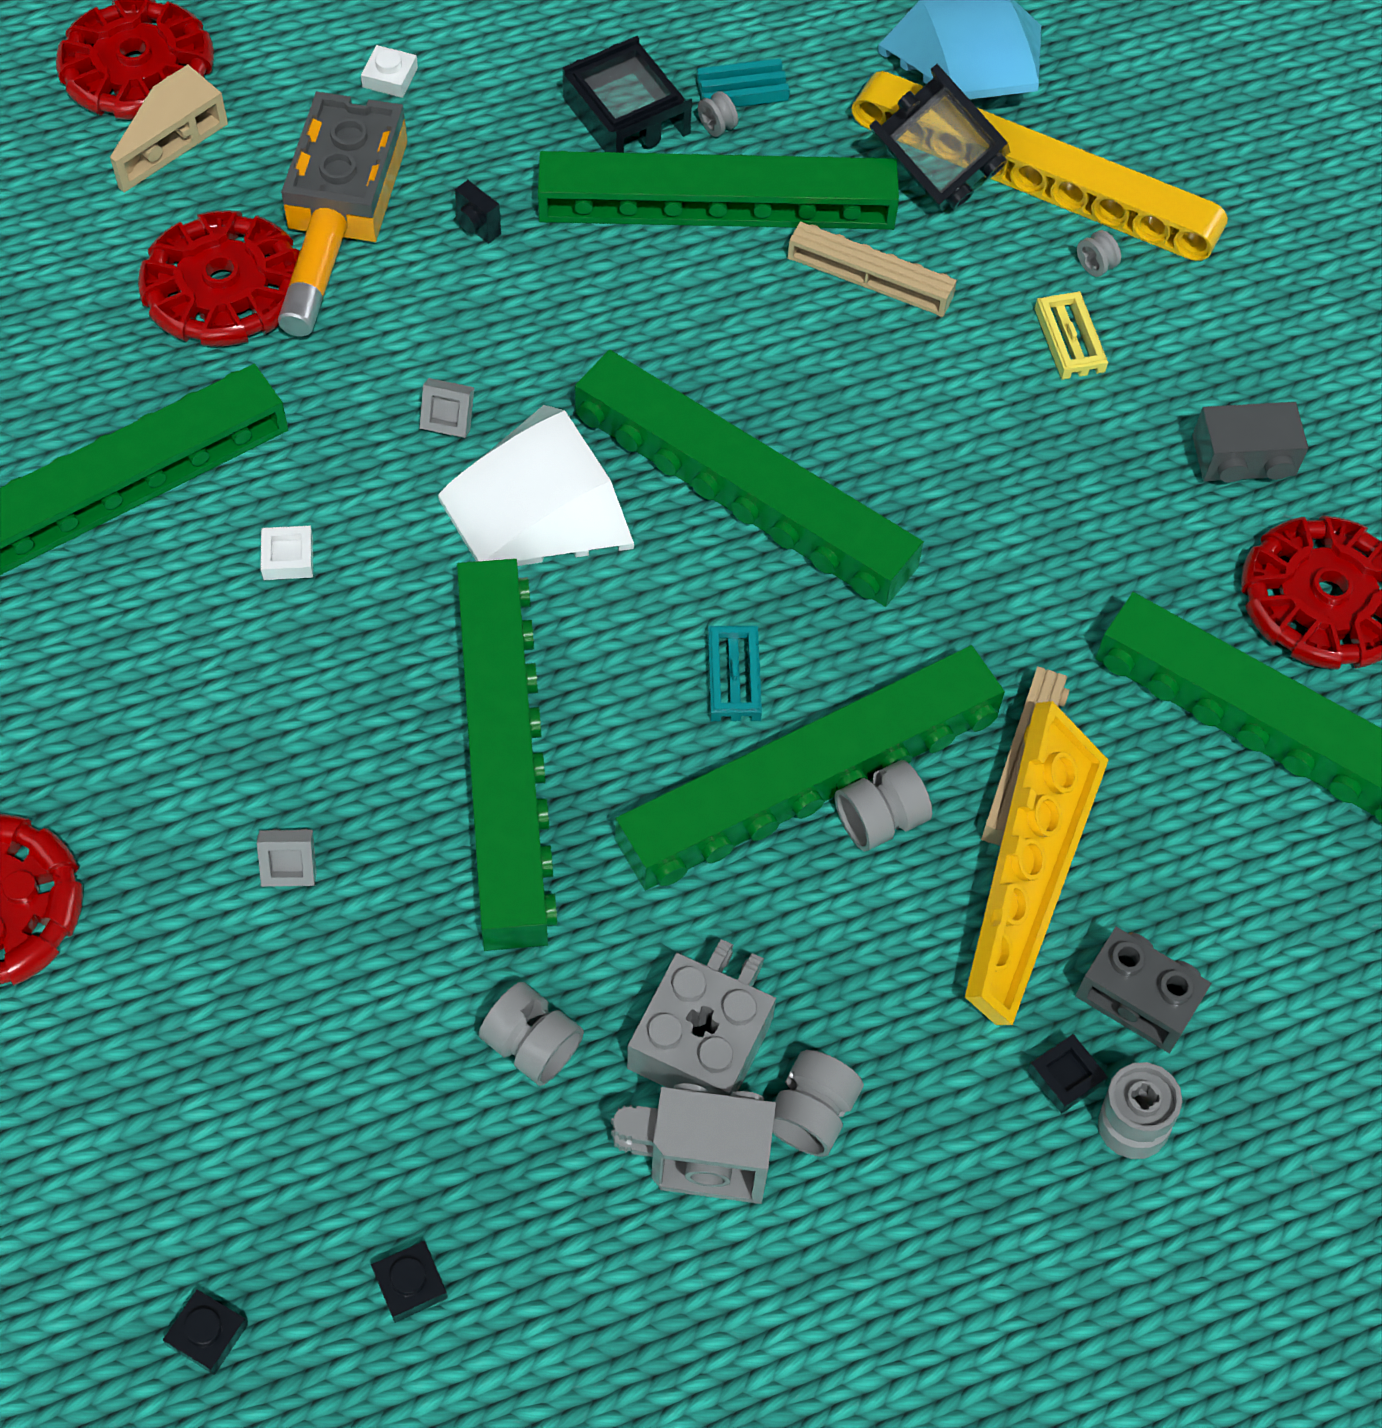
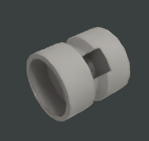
(887, 803)
(525, 1028)
(817, 1098)
(1139, 1110)

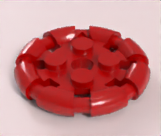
(118, 31)
(209, 247)
(1303, 599)
(24, 905)

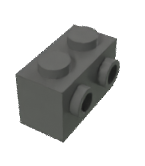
(1250, 441)
(1143, 988)

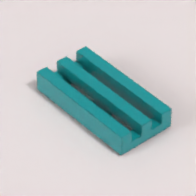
(741, 77)
(735, 707)

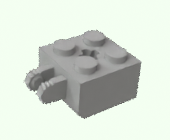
(706, 1000)
(702, 1141)

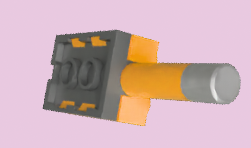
(337, 191)

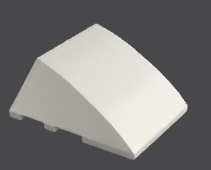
(536, 496)

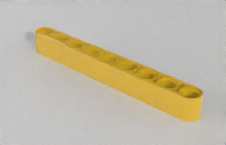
(1078, 180)

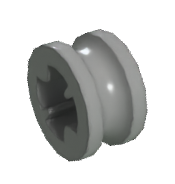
(718, 113)
(1099, 253)

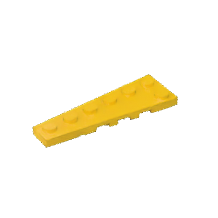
(1039, 841)

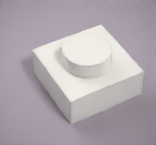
(389, 71)
(287, 552)

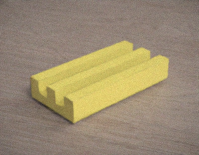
(1055, 341)

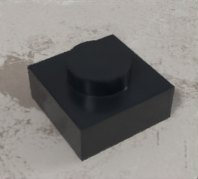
(477, 212)
(1067, 1073)
(409, 1281)
(205, 1332)

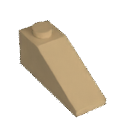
(168, 124)

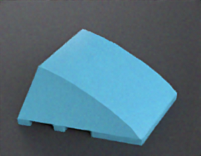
(978, 43)

